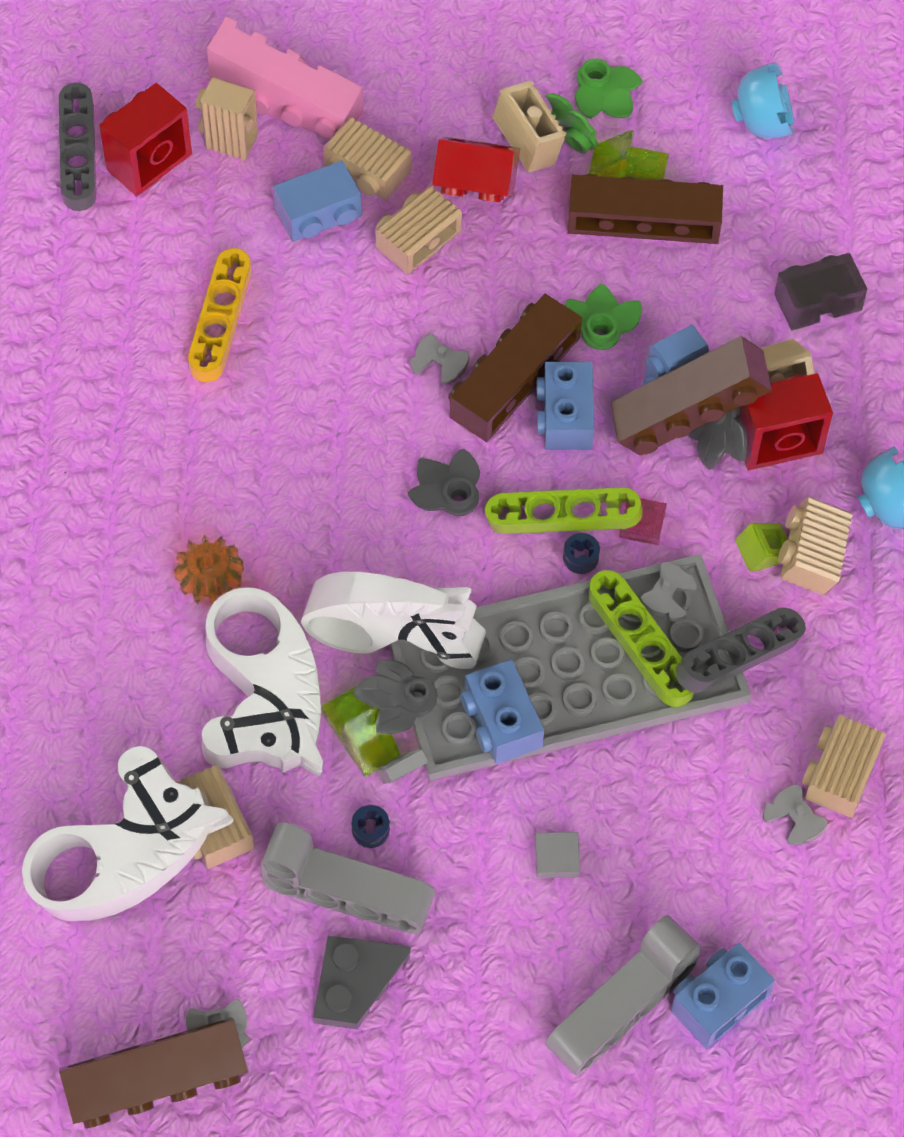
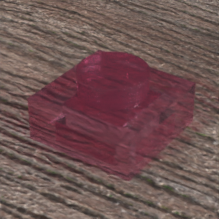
(650, 525)

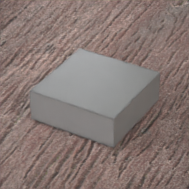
(402, 765)
(557, 855)

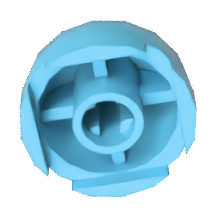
(764, 103)
(884, 489)

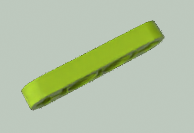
(563, 517)
(636, 640)

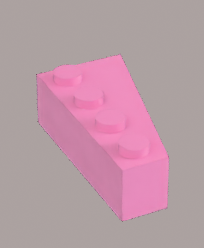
(283, 81)

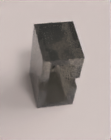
(819, 289)

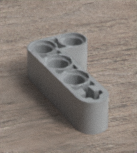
(343, 884)
(629, 995)

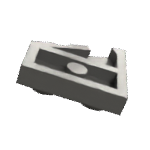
(354, 978)

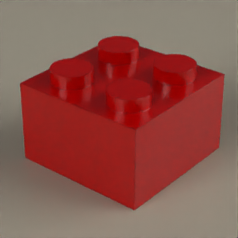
(146, 138)
(475, 167)
(787, 422)

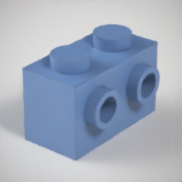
(317, 201)
(567, 406)
(503, 712)
(721, 994)

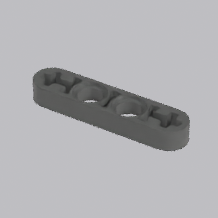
(77, 146)
(743, 652)

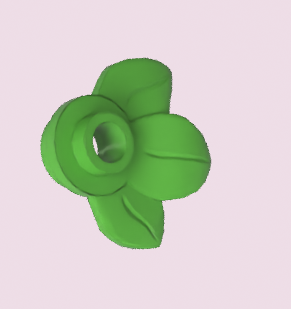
(608, 91)
(579, 132)
(605, 315)

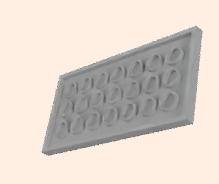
(571, 669)

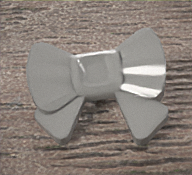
(453, 362)
(660, 600)
(807, 825)
(235, 1009)

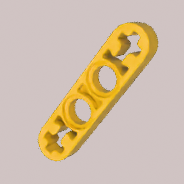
(219, 314)

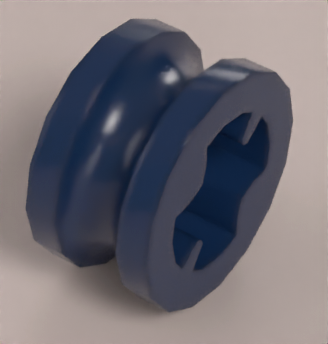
(580, 542)
(381, 832)

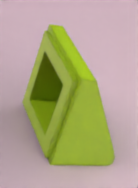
(761, 545)

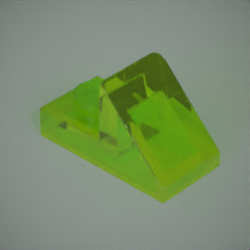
(619, 159)
(355, 727)

